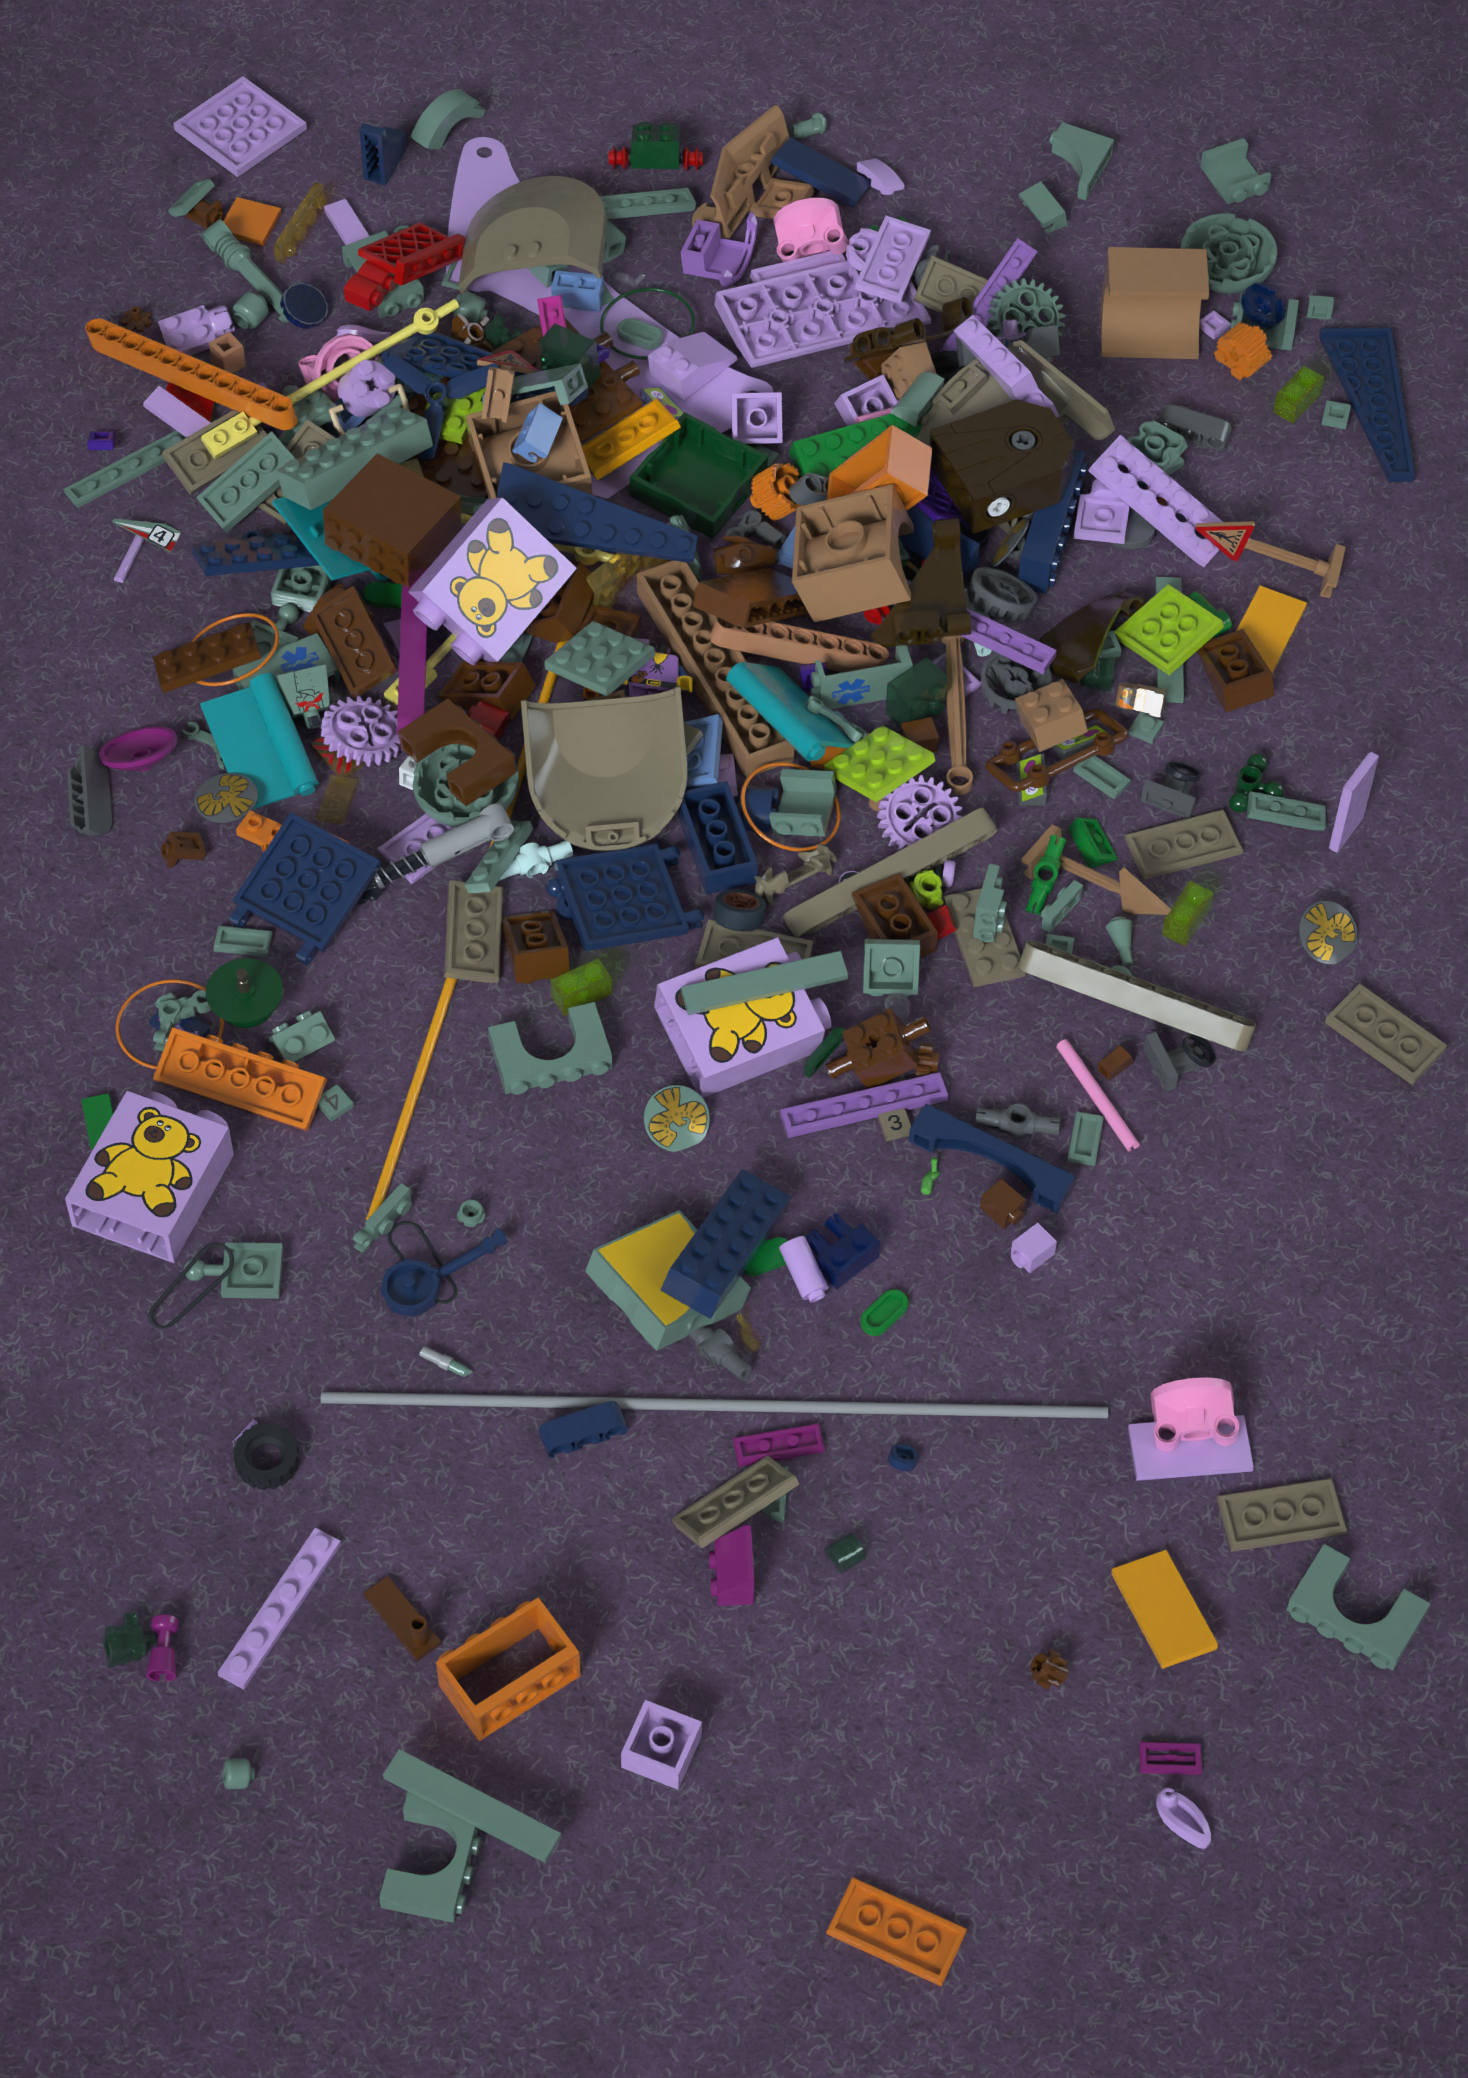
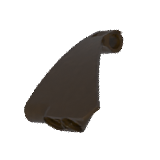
(908, 332)
(937, 596)
(1084, 632)

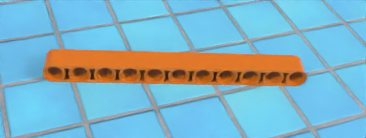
(192, 374)

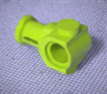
(927, 880)

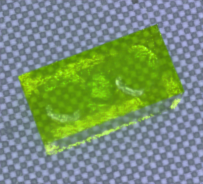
(1298, 394)
(1187, 913)
(581, 986)

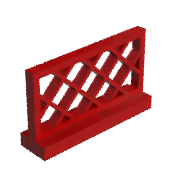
(415, 262)

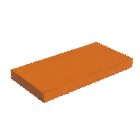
(896, 1931)

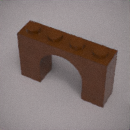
(450, 725)

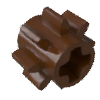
(926, 1059)
(1049, 1669)

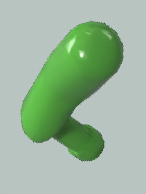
(930, 1176)

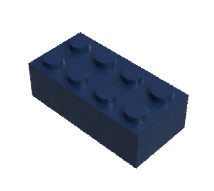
(717, 838)

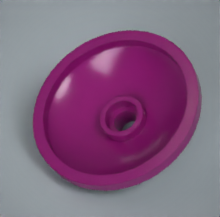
(139, 748)

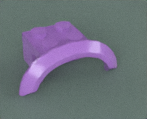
(718, 258)

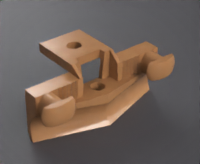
(751, 153)

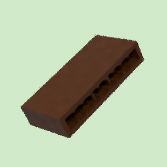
(750, 598)

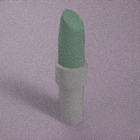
(445, 1361)

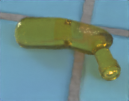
(746, 1334)

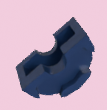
(758, 805)

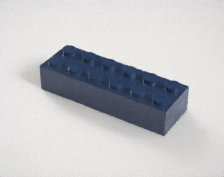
(1047, 532)
(725, 1243)

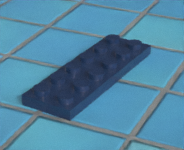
(252, 555)

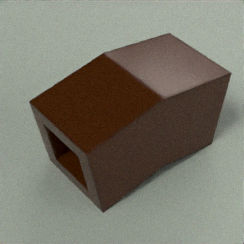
(1115, 1063)

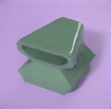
(1160, 446)

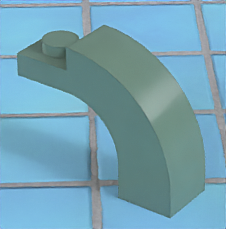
(443, 115)

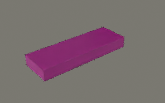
(778, 1444)

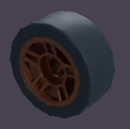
(739, 910)

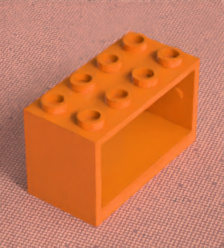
(886, 460)
(524, 1691)

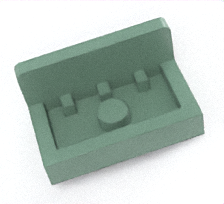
(303, 1037)

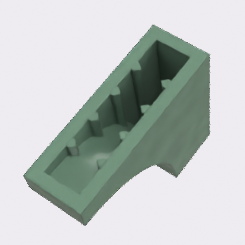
(1085, 152)

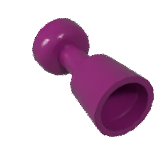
(162, 1657)

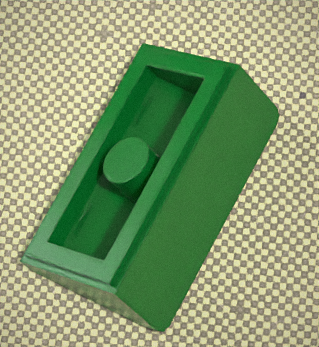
(1092, 842)

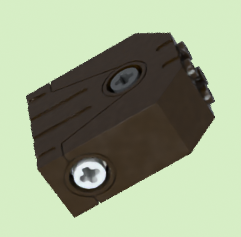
(1003, 462)

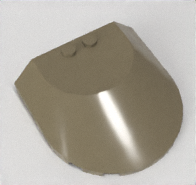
(535, 226)
(607, 767)

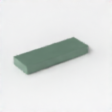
(1286, 811)

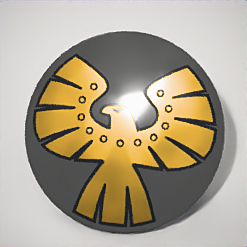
(1009, 542)
(226, 797)
(1327, 932)

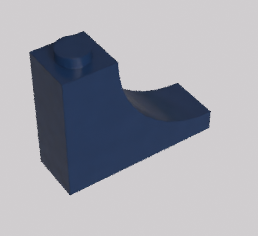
(381, 151)

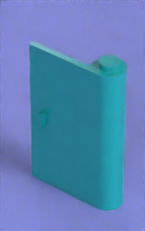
(310, 530)
(784, 708)
(261, 740)

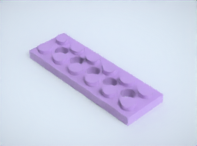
(1145, 501)

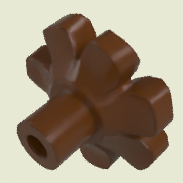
(136, 319)

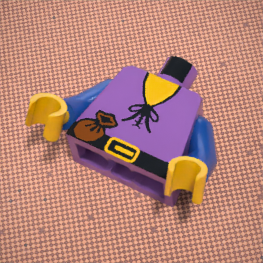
(659, 675)

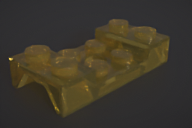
(612, 575)

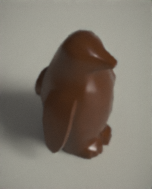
(743, 556)

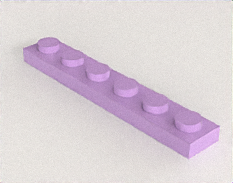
(279, 1608)

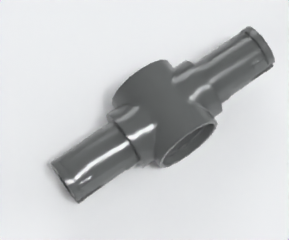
(1029, 1121)
(719, 1350)

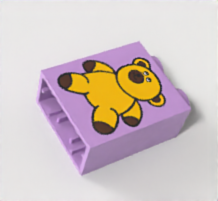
(490, 582)
(744, 1038)
(150, 1175)

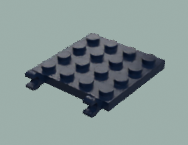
(305, 885)
(624, 896)

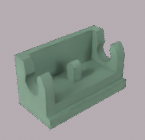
(1044, 207)

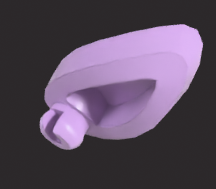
(370, 335)
(1183, 1817)

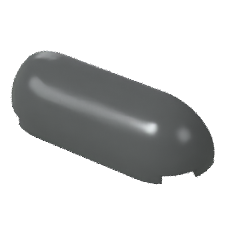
(89, 794)

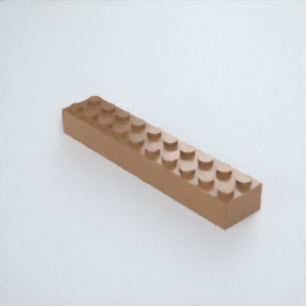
(669, 599)

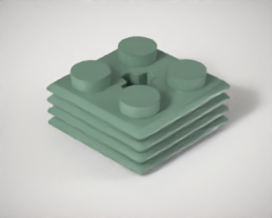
(300, 587)

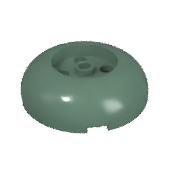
(1241, 248)
(432, 786)

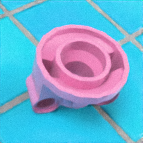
(809, 229)
(317, 365)
(1194, 1411)

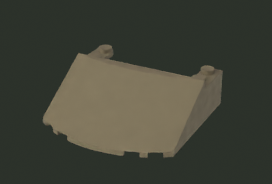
(976, 390)

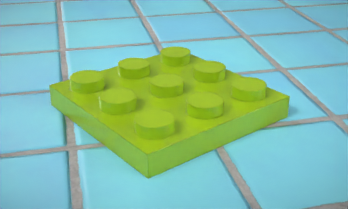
(1168, 629)
(880, 763)

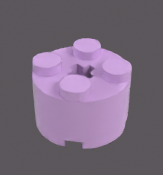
(366, 388)

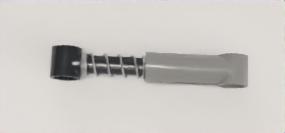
(490, 825)

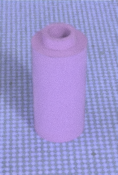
(804, 1269)

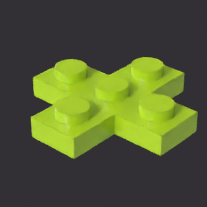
(455, 425)

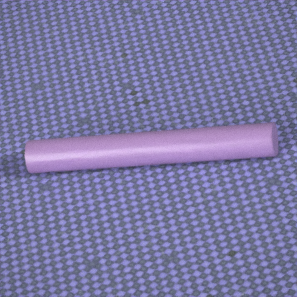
(129, 558)

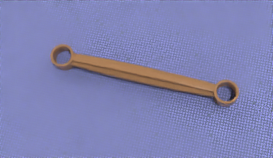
(956, 716)

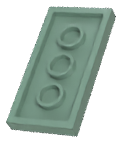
(246, 483)

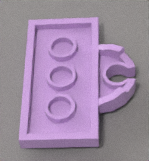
(887, 257)

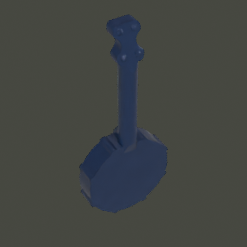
(414, 1286)

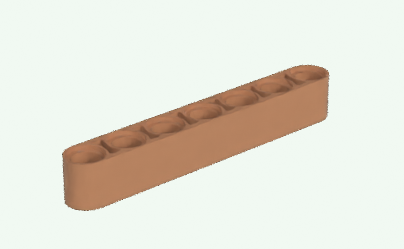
(799, 645)

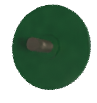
(244, 992)

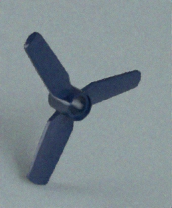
(455, 389)

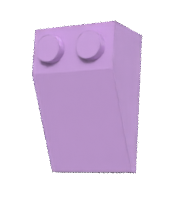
(689, 363)
(865, 399)

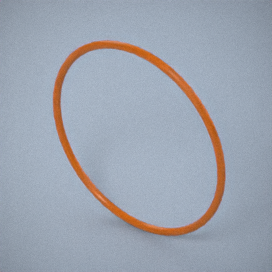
(255, 669)
(764, 836)
(136, 993)

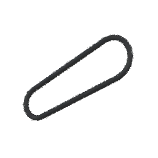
(431, 1249)
(182, 1275)

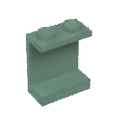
(1232, 172)
(1278, 337)
(804, 802)

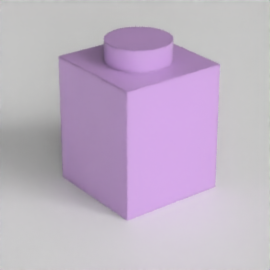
(1033, 1248)

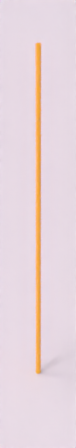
(439, 1015)

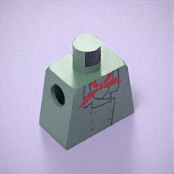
(306, 693)

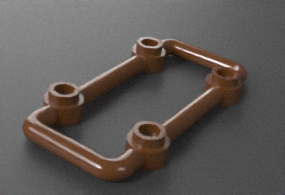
(1038, 775)

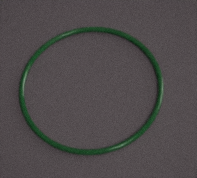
(643, 290)

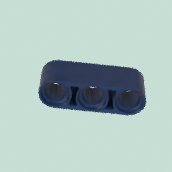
(581, 1428)

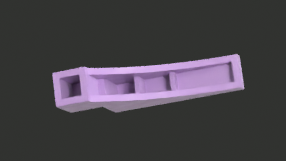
(1001, 363)

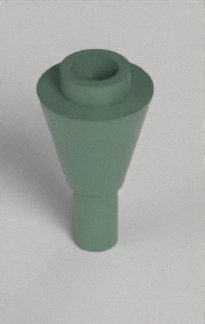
(1120, 932)

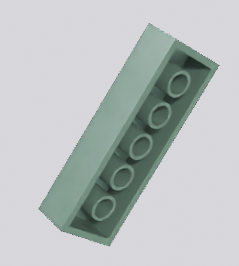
(328, 469)

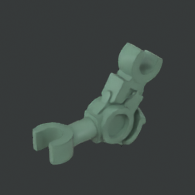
(174, 1010)

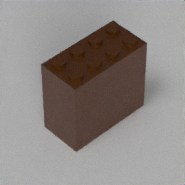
(392, 520)

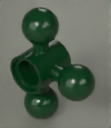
(1250, 780)

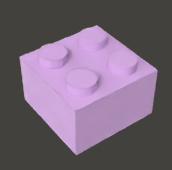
(757, 417)
(661, 1744)

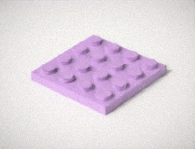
(240, 126)

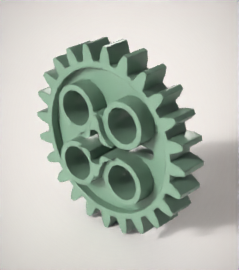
(1038, 302)

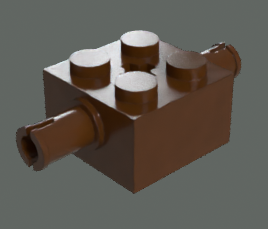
(879, 1048)

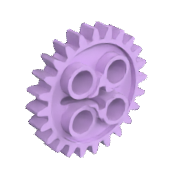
(361, 731)
(904, 801)

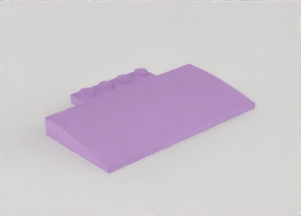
(806, 309)

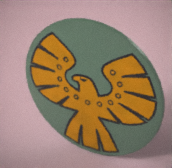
(676, 1118)

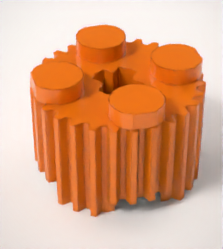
(1243, 350)
(772, 490)

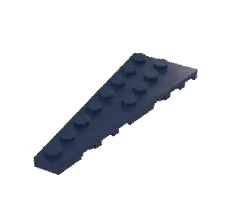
(448, 357)
(1371, 381)
(589, 522)

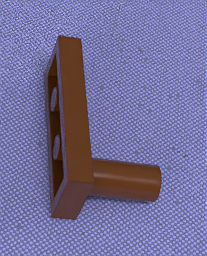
(402, 1618)

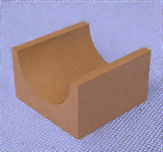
(1152, 302)
(496, 439)
(850, 553)

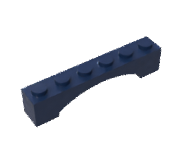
(938, 1130)

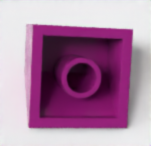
(733, 1568)

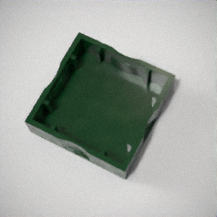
(697, 475)

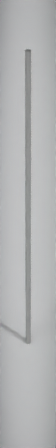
(716, 1405)

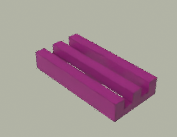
(1170, 1769)

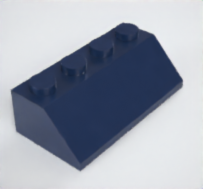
(921, 544)

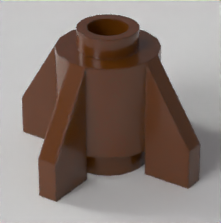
(470, 332)

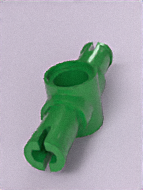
(1049, 862)

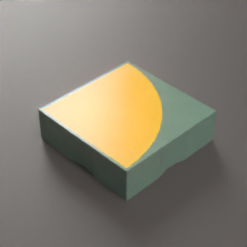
(632, 1277)

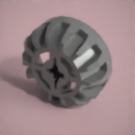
(1001, 595)
(1014, 677)

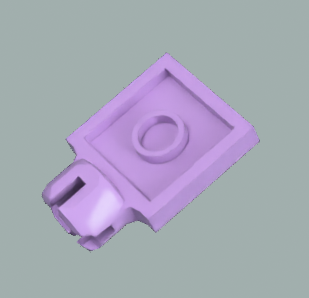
(195, 328)
(1101, 516)

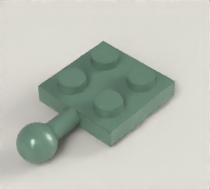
(312, 408)
(266, 635)
(254, 1272)

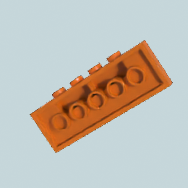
(240, 1078)

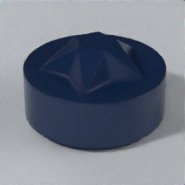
(903, 1457)

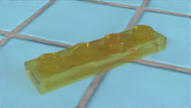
(297, 226)

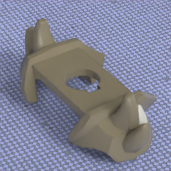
(814, 862)

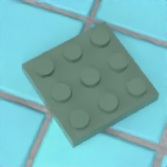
(599, 658)

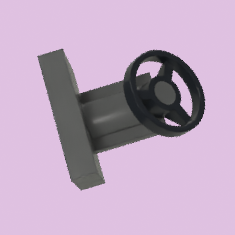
(1174, 792)
(1178, 1061)

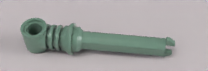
(238, 258)

